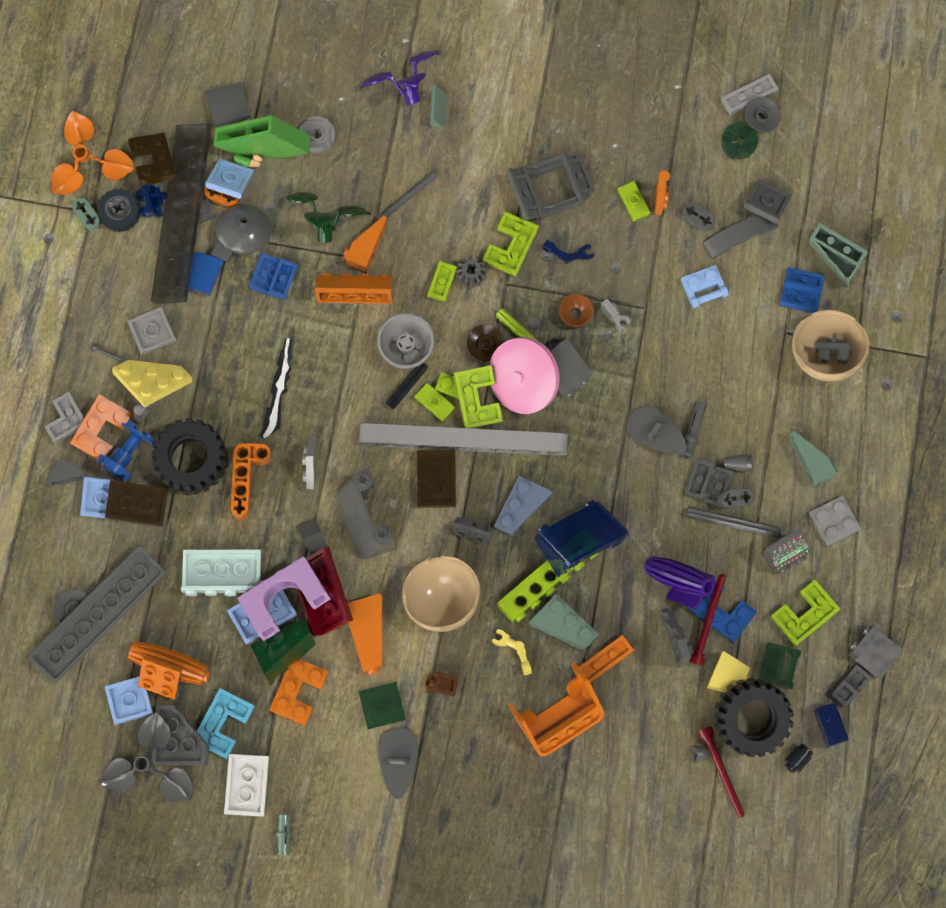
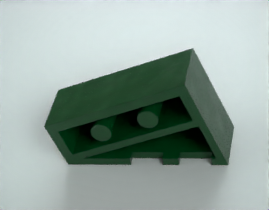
(283, 649)

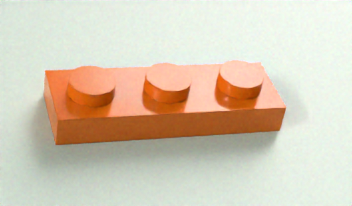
(606, 658)

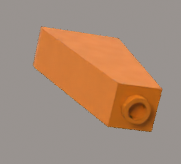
(368, 632)

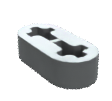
(695, 220)
(734, 494)

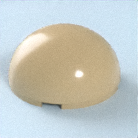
(821, 327)
(441, 593)

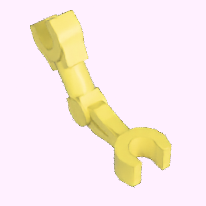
(517, 645)

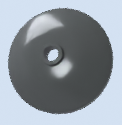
(239, 236)

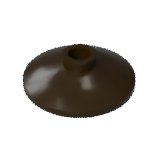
(483, 334)

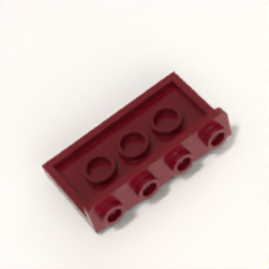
(334, 612)

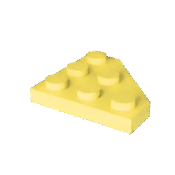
(150, 380)

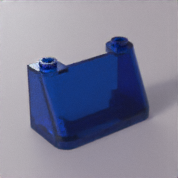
(580, 536)

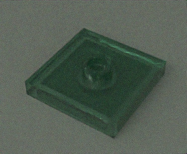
(382, 705)

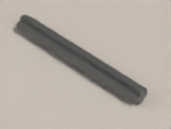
(734, 522)

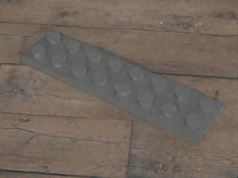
(96, 614)

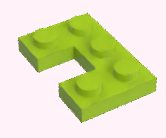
(523, 236)
(466, 385)
(800, 628)

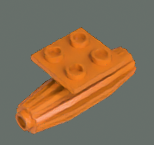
(165, 668)

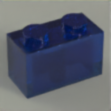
(831, 725)

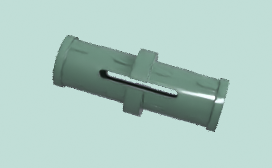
(283, 835)

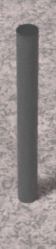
(407, 196)

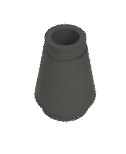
(739, 462)

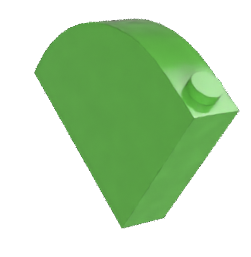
(264, 137)

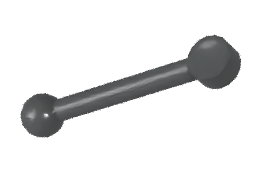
(95, 347)

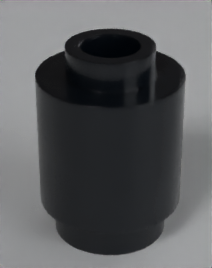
(798, 758)

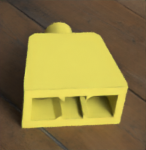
(727, 672)

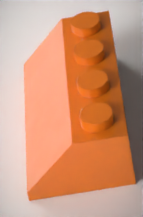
(354, 289)

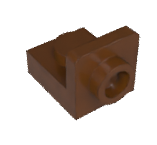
(441, 684)

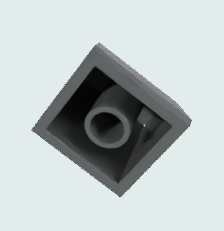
(571, 366)

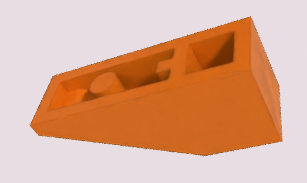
(364, 247)

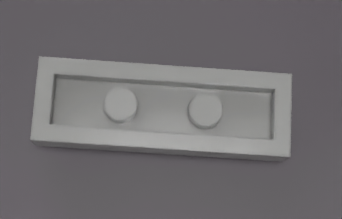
(741, 97)

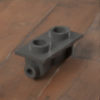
(464, 527)

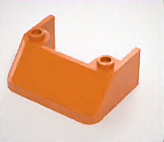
(564, 719)

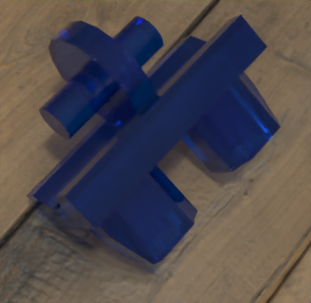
(153, 199)

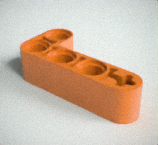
(245, 481)

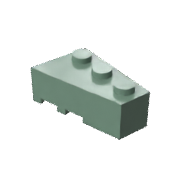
(837, 252)
(564, 623)

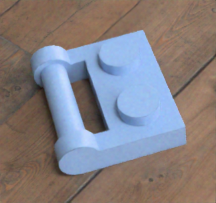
(702, 281)

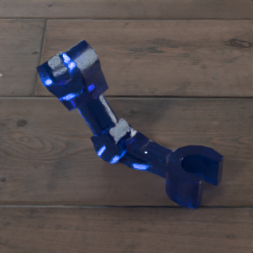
(550, 247)

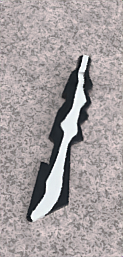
(273, 415)

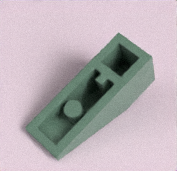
(814, 462)

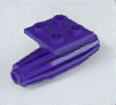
(686, 582)

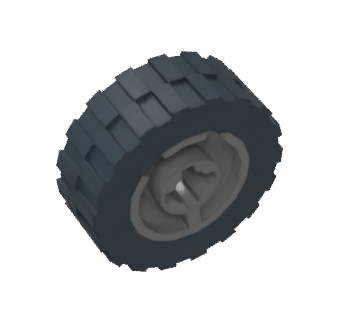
(123, 219)

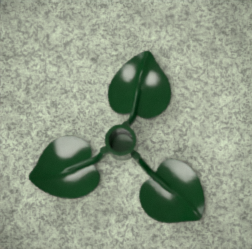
(321, 221)

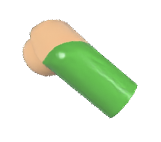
(246, 162)

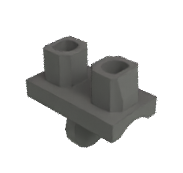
(833, 347)

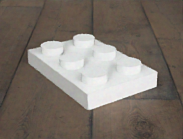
(246, 785)

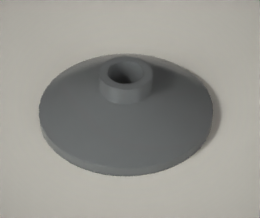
(767, 109)
(65, 600)

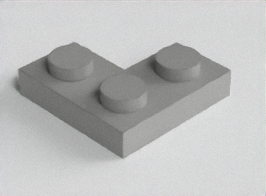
(69, 420)
(308, 459)

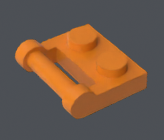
(662, 194)

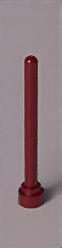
(698, 656)
(706, 735)

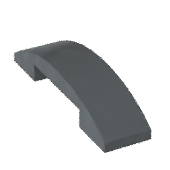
(738, 234)

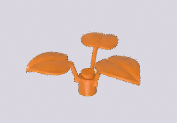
(66, 178)

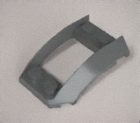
(527, 196)

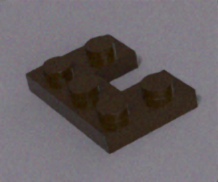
(162, 166)

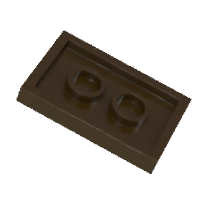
(436, 479)
(136, 503)

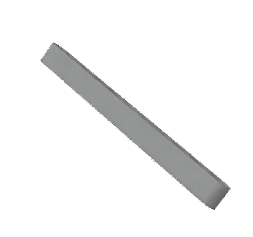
(463, 439)

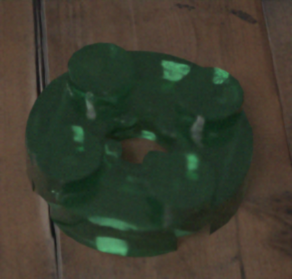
(735, 150)

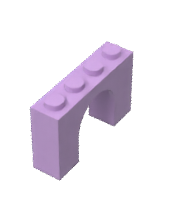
(258, 599)

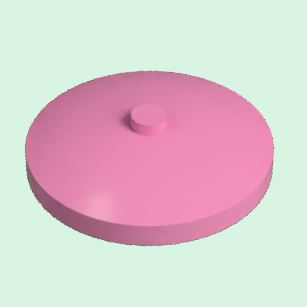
(524, 375)

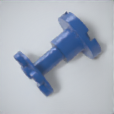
(122, 456)

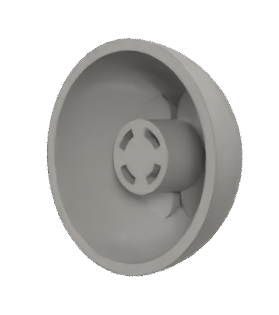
(409, 332)

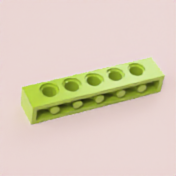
(517, 613)

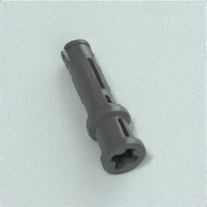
(691, 437)

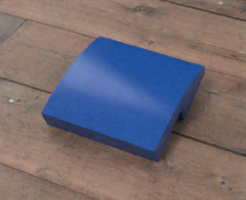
(204, 272)
(272, 276)
(802, 290)

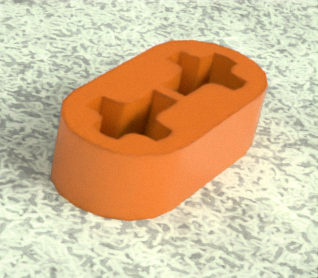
(220, 199)

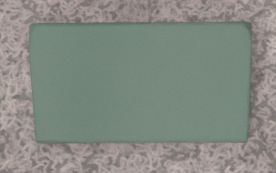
(438, 107)

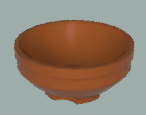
(579, 302)

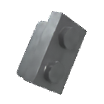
(875, 651)

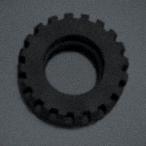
(179, 434)
(775, 729)

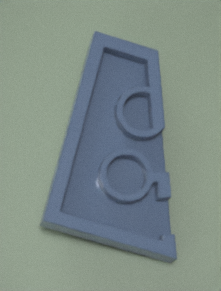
(521, 504)

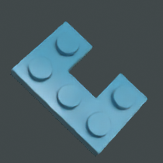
(222, 707)

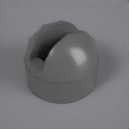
(699, 753)

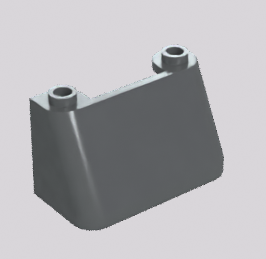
(367, 540)

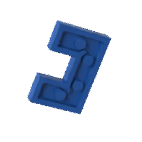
(727, 625)

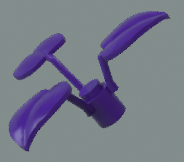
(410, 84)

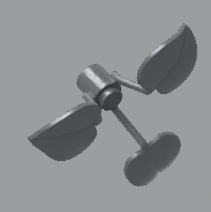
(121, 777)

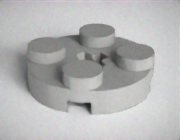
(325, 128)

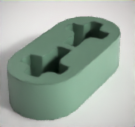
(89, 212)

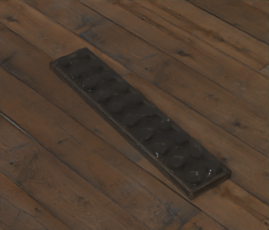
(181, 214)

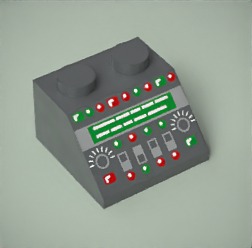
(786, 552)

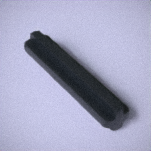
(406, 385)

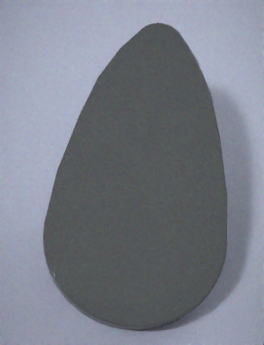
(655, 431)
(398, 760)

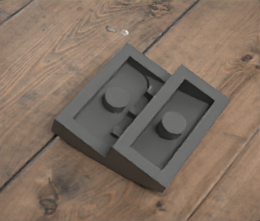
(227, 104)
(708, 482)

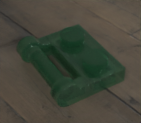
(773, 664)

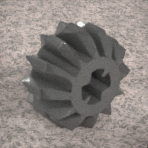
(470, 278)

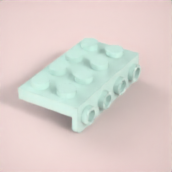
(220, 571)

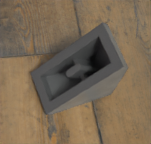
(64, 473)
(312, 536)

